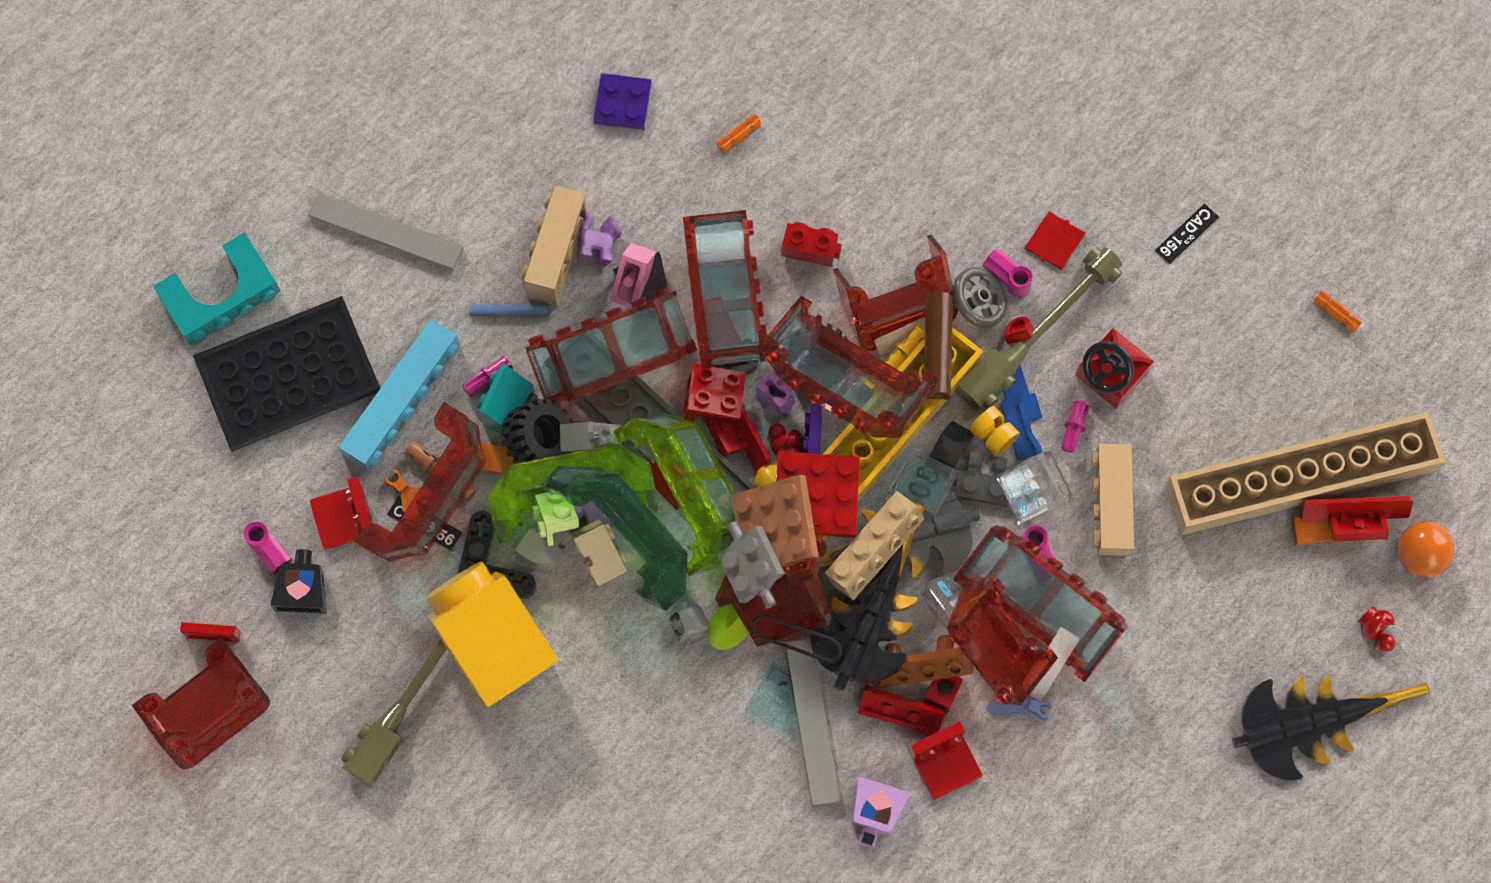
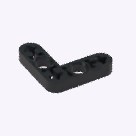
(488, 531)

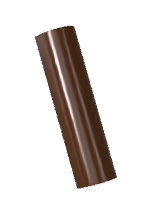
(939, 341)

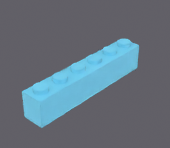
(399, 395)

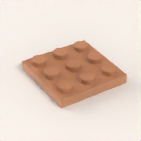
(785, 516)

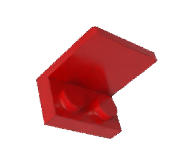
(714, 393)
(341, 514)
(945, 761)

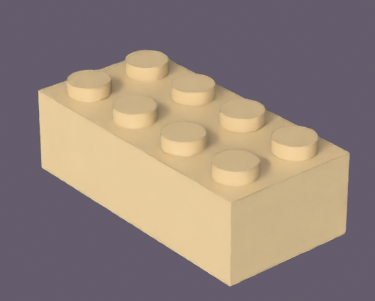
(555, 246)

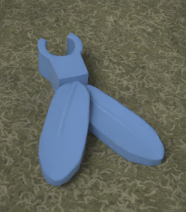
(1031, 706)

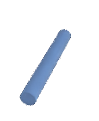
(509, 309)

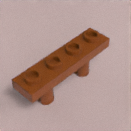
(928, 666)

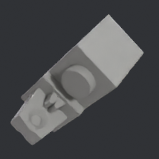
(586, 436)

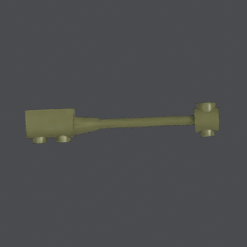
(997, 370)
(380, 739)

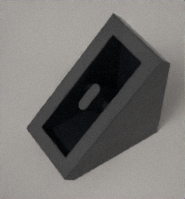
(951, 444)

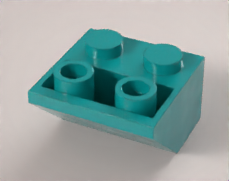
(505, 394)

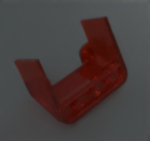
(897, 308)

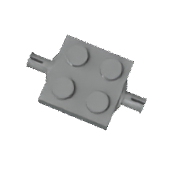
(751, 564)

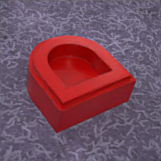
(1018, 330)

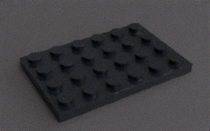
(286, 373)

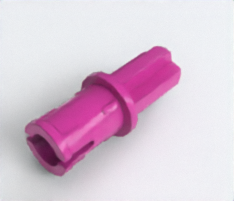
(482, 379)
(1075, 425)

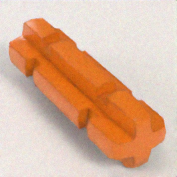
(738, 133)
(1337, 311)

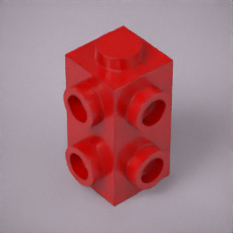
(810, 244)

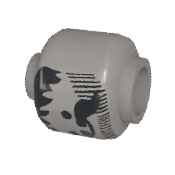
(689, 623)

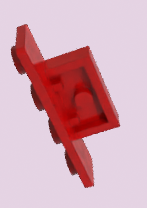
(738, 436)
(1357, 517)

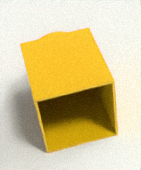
(488, 632)

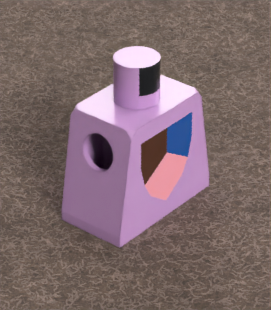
(877, 809)

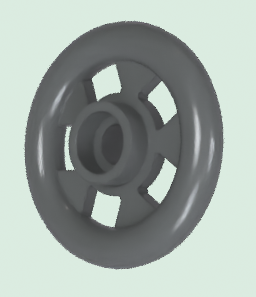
(979, 297)

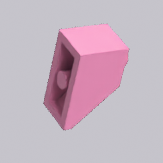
(632, 275)

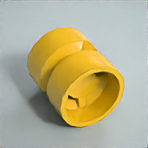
(994, 431)

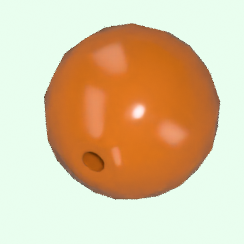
(1426, 549)

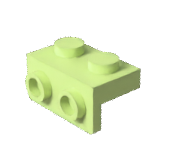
(553, 515)

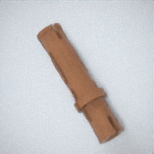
(427, 462)

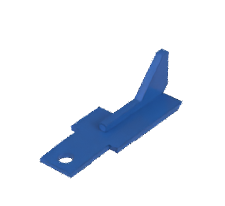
(1018, 410)

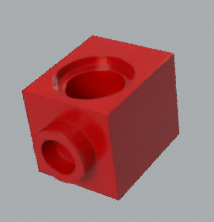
(938, 699)

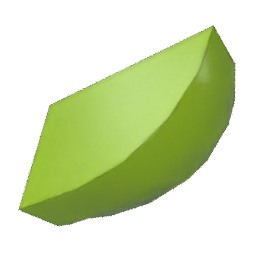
(726, 629)

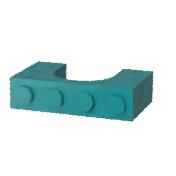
(199, 319)

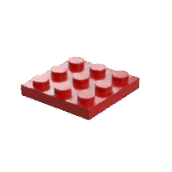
(831, 489)

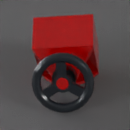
(1113, 367)

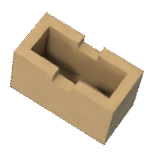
(596, 544)

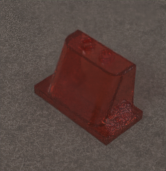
(797, 598)

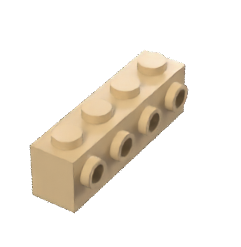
(1114, 499)
(874, 545)

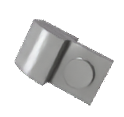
(539, 555)

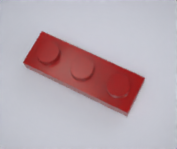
(901, 710)

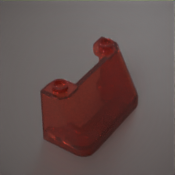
(995, 643)
(205, 708)

